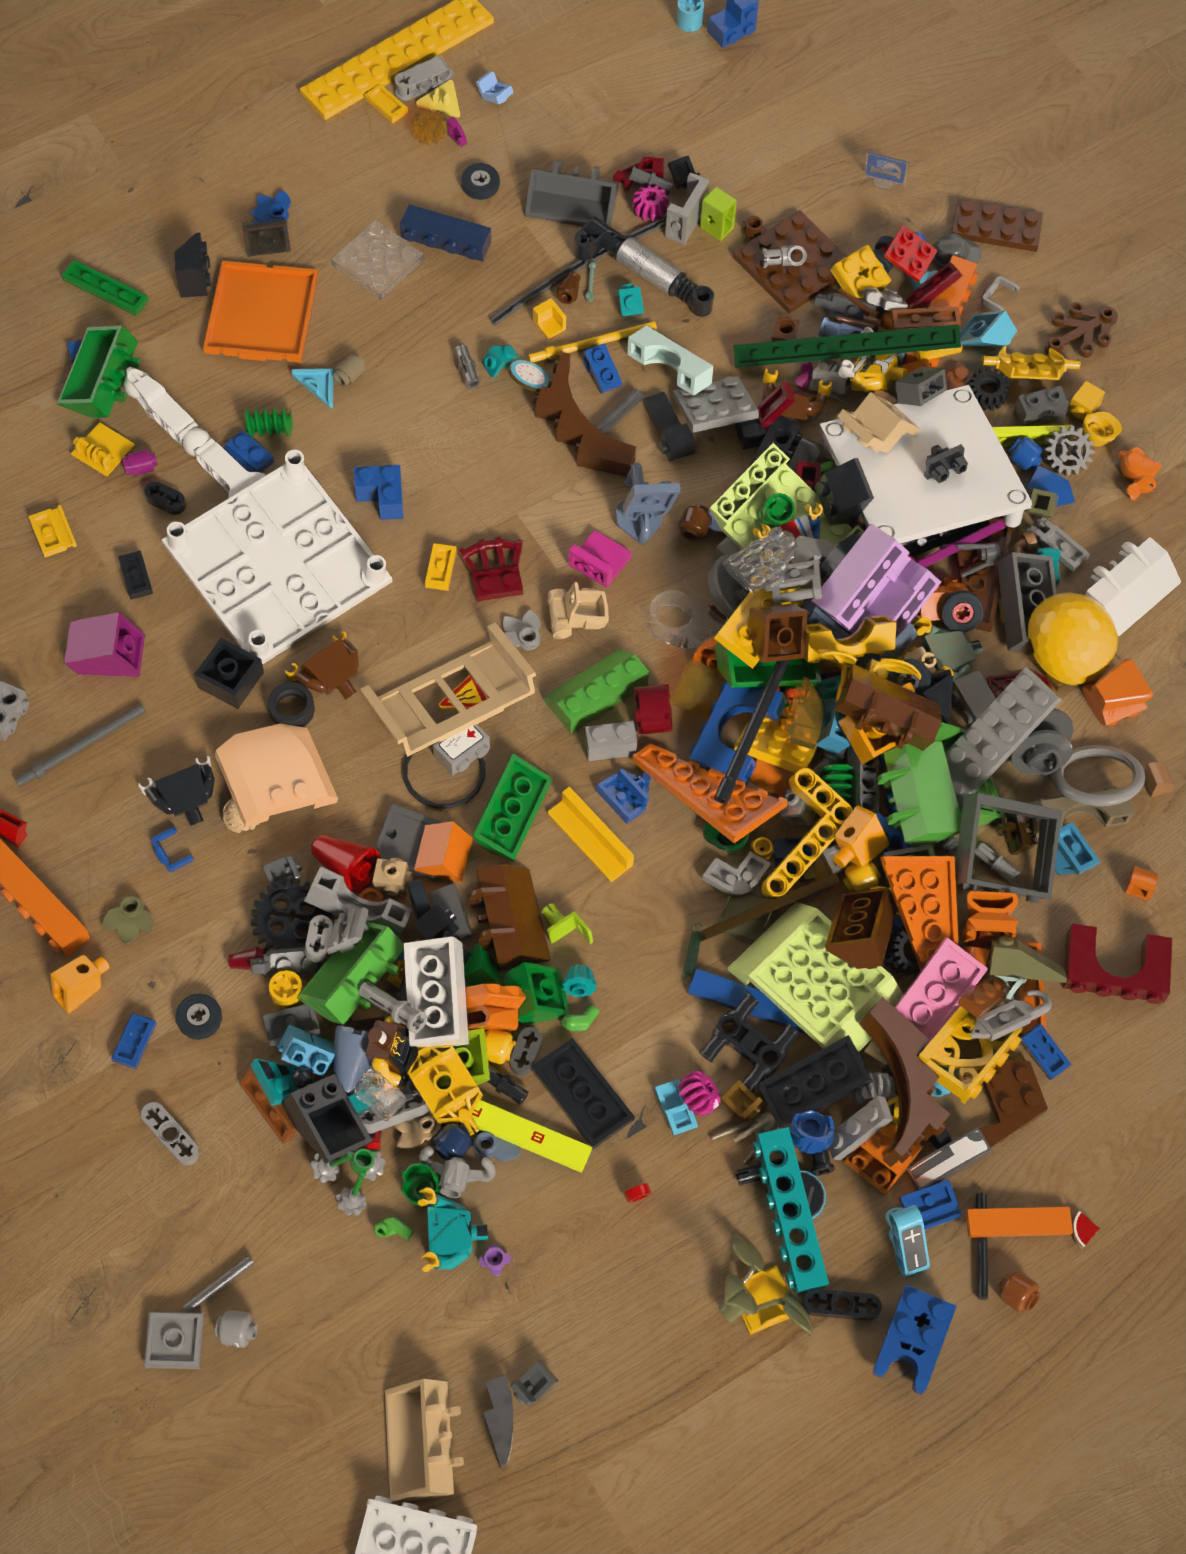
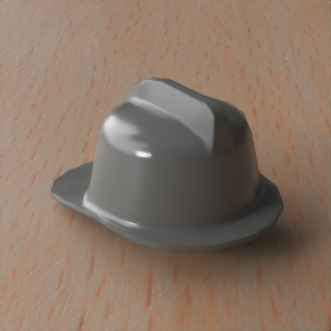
(956, 245)

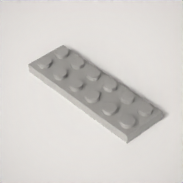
(999, 732)

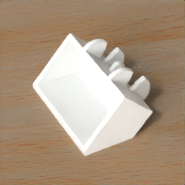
(1134, 583)

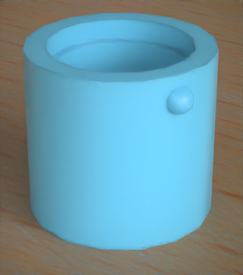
(690, 14)

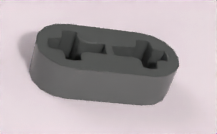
(520, 1049)

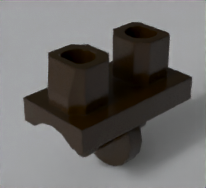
(1014, 831)

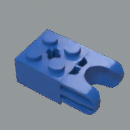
(915, 1344)

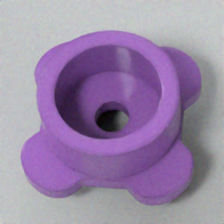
(495, 1252)

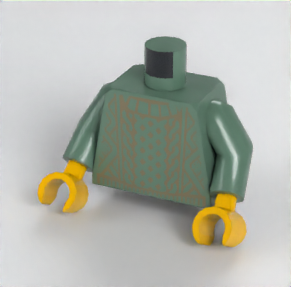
(949, 648)

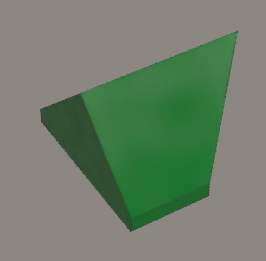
(481, 968)

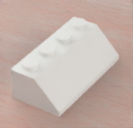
(438, 988)

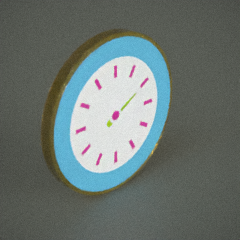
(528, 375)

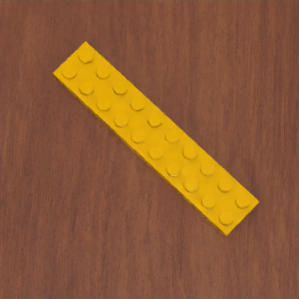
(395, 55)

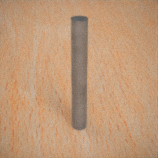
(218, 1284)

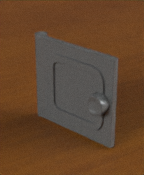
(409, 831)

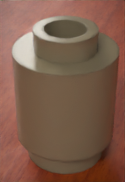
(349, 370)

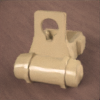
(576, 609)

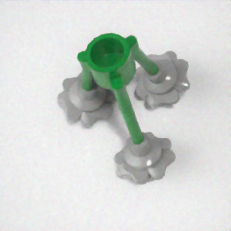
(364, 1163)

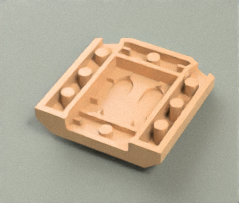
(274, 772)

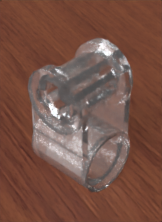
(379, 1096)

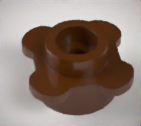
(753, 226)

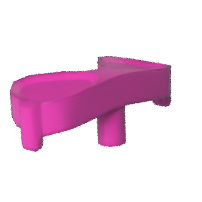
(803, 380)

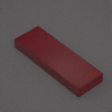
(933, 287)

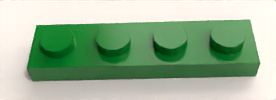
(105, 288)

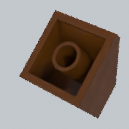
(778, 632)

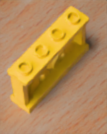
(935, 1055)

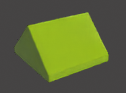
(473, 1057)

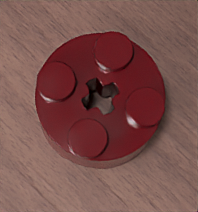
(653, 709)

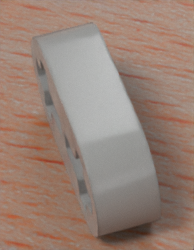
(313, 938)

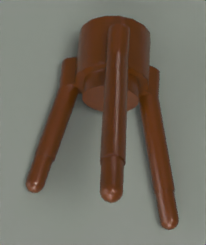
(866, 321)

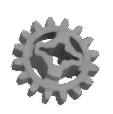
(1062, 443)

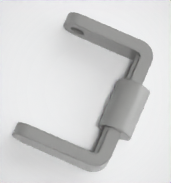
(991, 289)

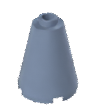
(350, 1057)

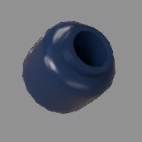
(452, 1141)

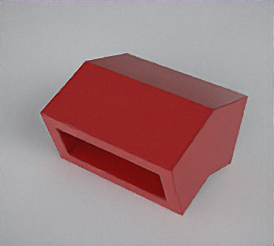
(12, 828)

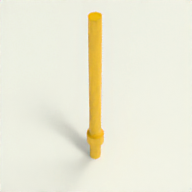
(552, 352)

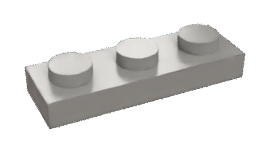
(860, 1127)

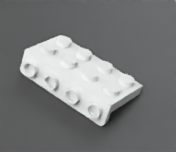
(409, 1531)

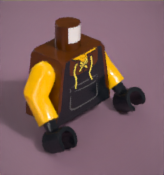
(390, 1052)

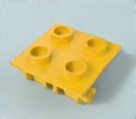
(102, 449)

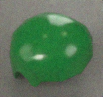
(418, 1177)

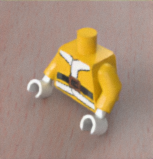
(873, 371)

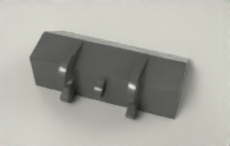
(570, 196)

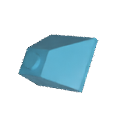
(988, 330)

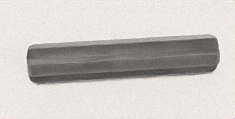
(620, 411)

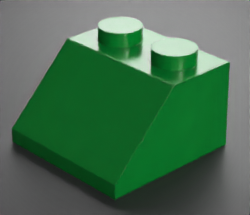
(542, 990)

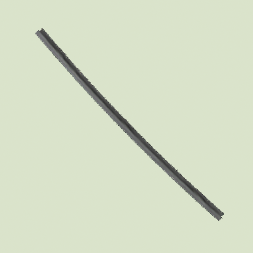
(564, 274)

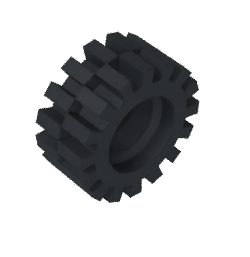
(992, 379)
(897, 955)

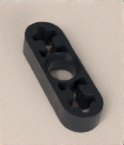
(861, 1314)

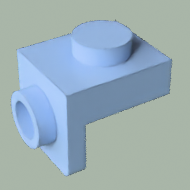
(492, 90)

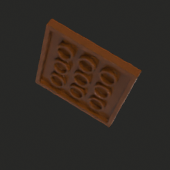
(792, 284)

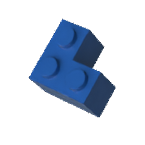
(734, 21)
(381, 485)

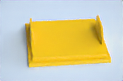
(766, 1287)

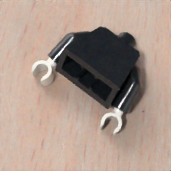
(183, 791)

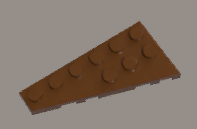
(985, 581)

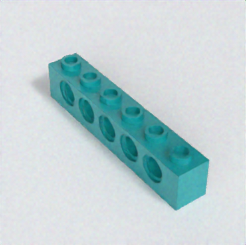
(781, 1143)

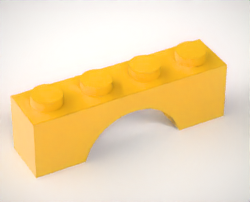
(873, 636)

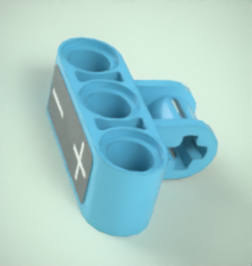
(908, 1239)

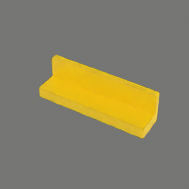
(591, 835)

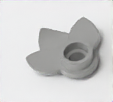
(519, 630)

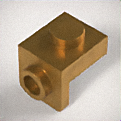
(741, 1101)

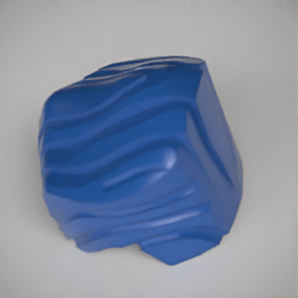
(812, 1131)

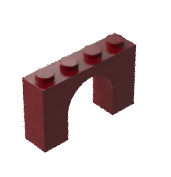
(1087, 975)

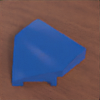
(1049, 481)
(625, 793)

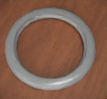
(1106, 799)

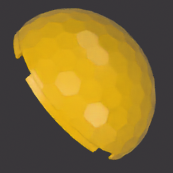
(1073, 638)

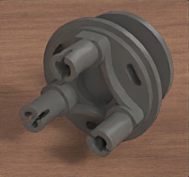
(1046, 746)

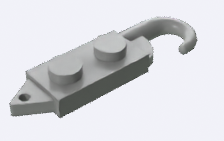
(1010, 1017)

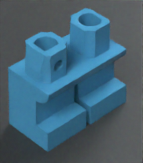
(306, 1050)

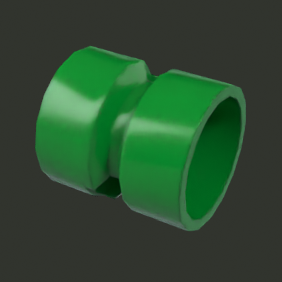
(776, 510)

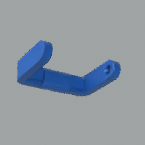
(161, 854)

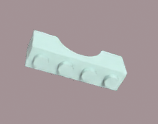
(652, 347)

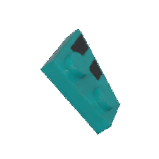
(275, 1080)

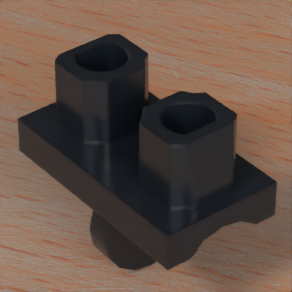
(943, 460)

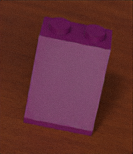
(105, 646)

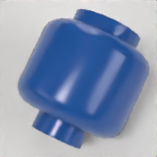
(1025, 453)

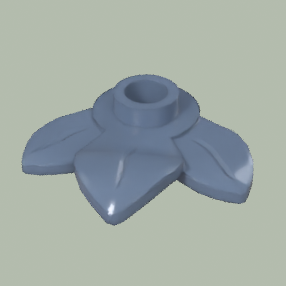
(499, 1148)

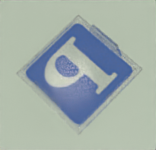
(885, 170)

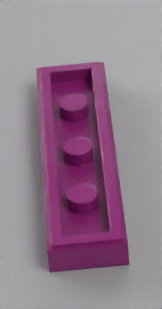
(970, 539)

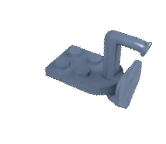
(645, 505)

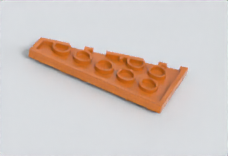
(697, 789)
(925, 899)

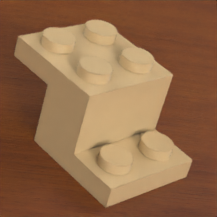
(878, 423)

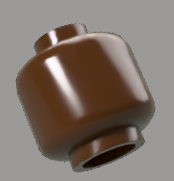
(695, 522)

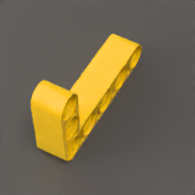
(812, 838)

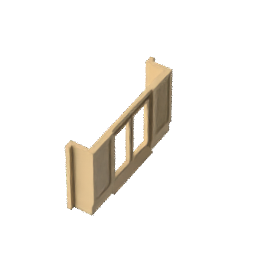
(494, 667)

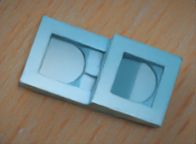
(675, 1110)

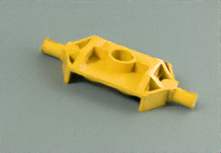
(1031, 366)
(448, 1104)

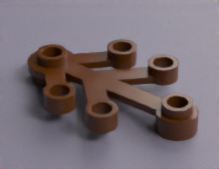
(1102, 317)

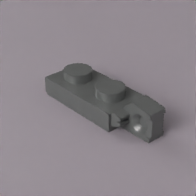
(838, 305)
(285, 959)

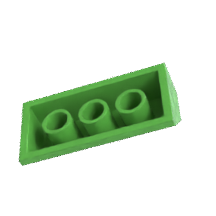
(597, 689)

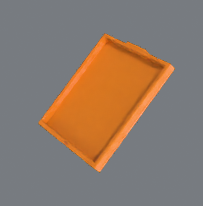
(261, 311)

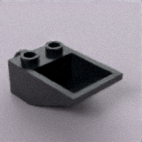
(327, 1119)

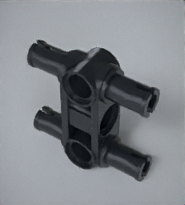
(749, 1042)

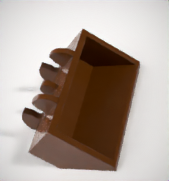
(889, 709)
(511, 916)

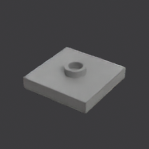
(174, 1340)

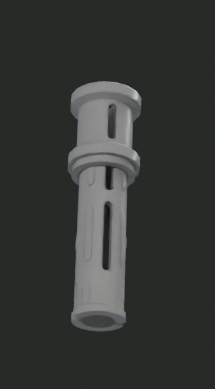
(399, 1010)

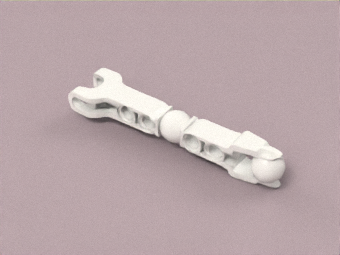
(185, 431)

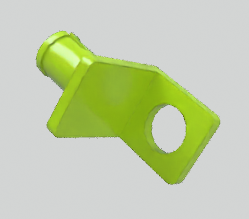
(563, 925)

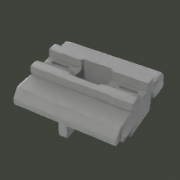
(348, 930)

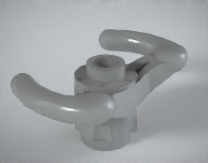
(457, 1173)

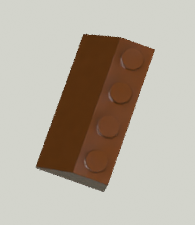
(862, 927)

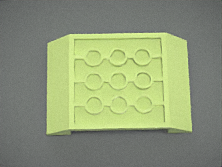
(738, 507)
(810, 983)

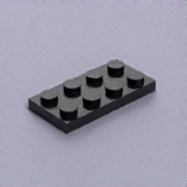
(815, 1081)
(582, 1093)

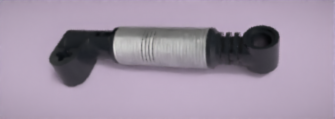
(643, 263)

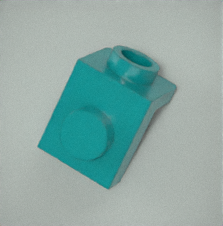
(630, 300)
(499, 358)

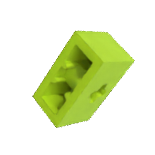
(718, 213)

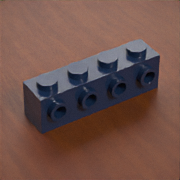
(445, 232)

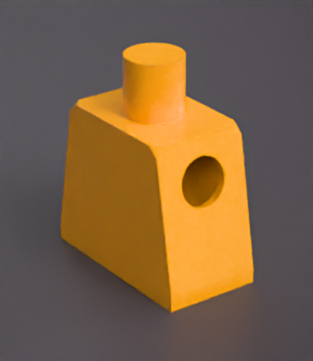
(860, 838)
(77, 981)

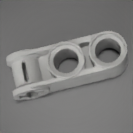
(422, 78)

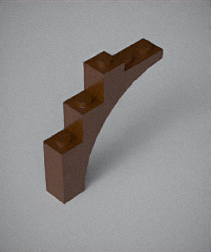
(592, 446)
(901, 1045)

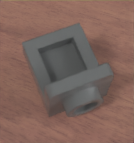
(282, 869)
(534, 1384)

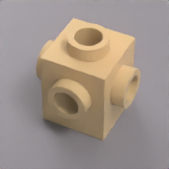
(392, 876)

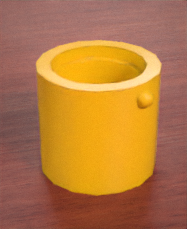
(284, 989)

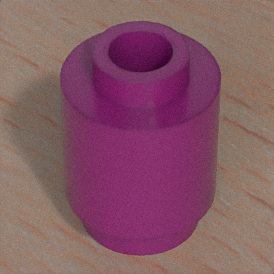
(139, 462)

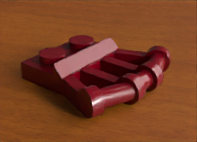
(496, 581)

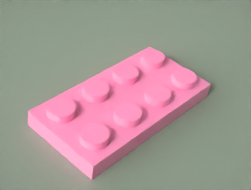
(938, 987)

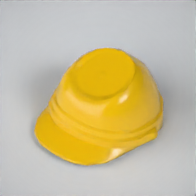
(1102, 428)

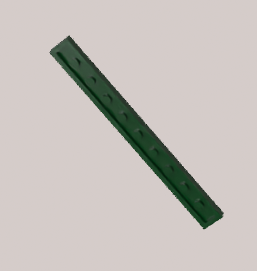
(847, 345)

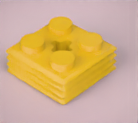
(860, 261)

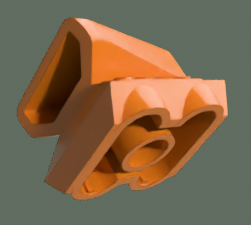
(1118, 693)
(989, 917)
(493, 1006)

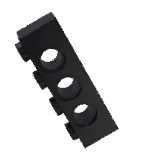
(781, 431)

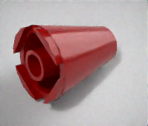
(346, 859)

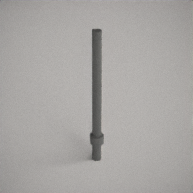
(39, 769)

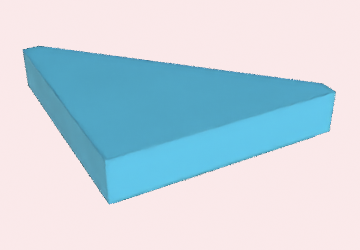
(318, 382)

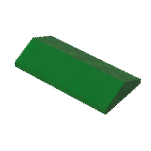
(511, 808)

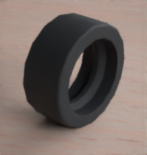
(291, 689)

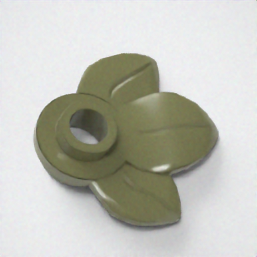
(128, 923)

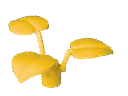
(836, 662)

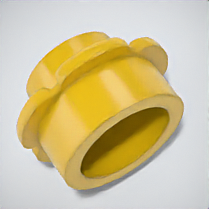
(764, 843)

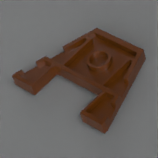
(1014, 1098)

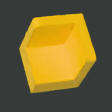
(549, 318)

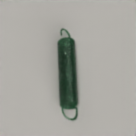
(692, 954)

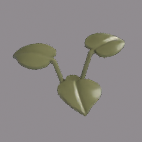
(740, 1301)

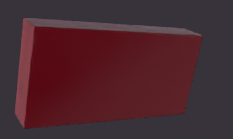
(775, 404)

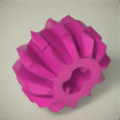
(650, 203)
(699, 1093)

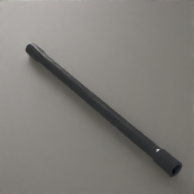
(729, 781)

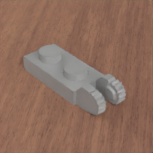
(1071, 552)

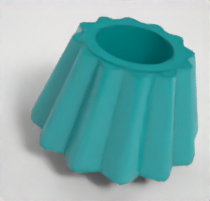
(579, 981)

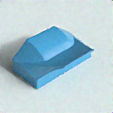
(1073, 852)

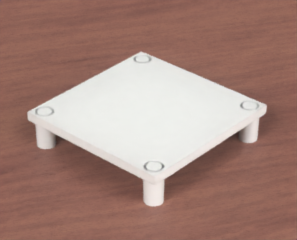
(915, 507)
(276, 560)

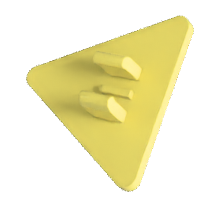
(441, 99)

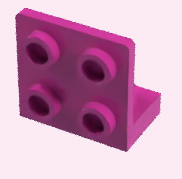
(599, 558)

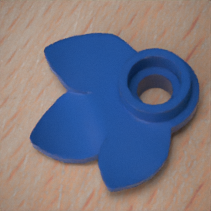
(271, 208)

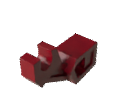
(647, 164)

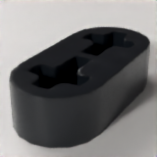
(163, 500)

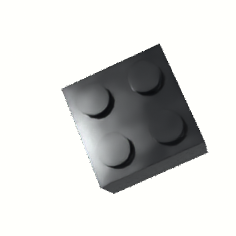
(229, 673)

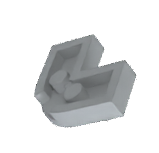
(737, 881)

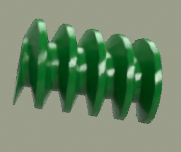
(268, 422)
(835, 777)

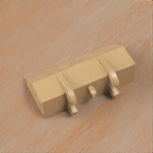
(420, 1441)

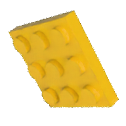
(772, 747)

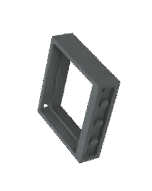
(1046, 847)

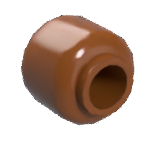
(1019, 1291)

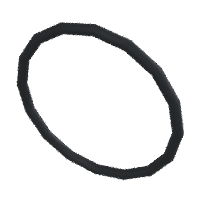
(444, 805)

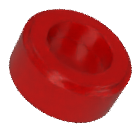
(637, 1193)

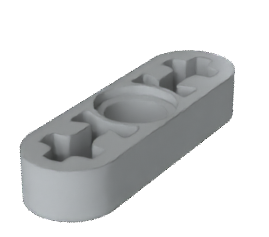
(413, 1110)
(152, 1125)

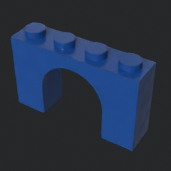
(710, 750)

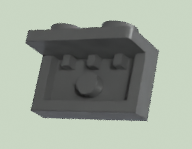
(297, 1016)

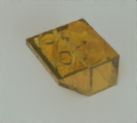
(804, 716)

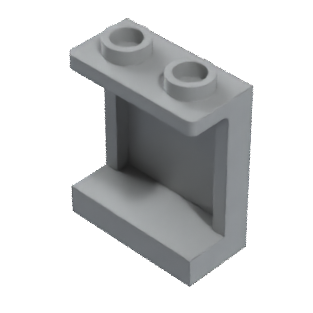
(682, 221)

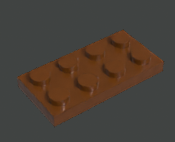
(998, 224)

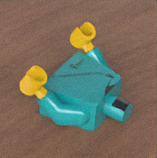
(449, 1232)

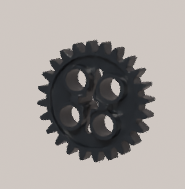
(294, 897)

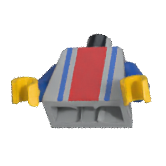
(801, 526)

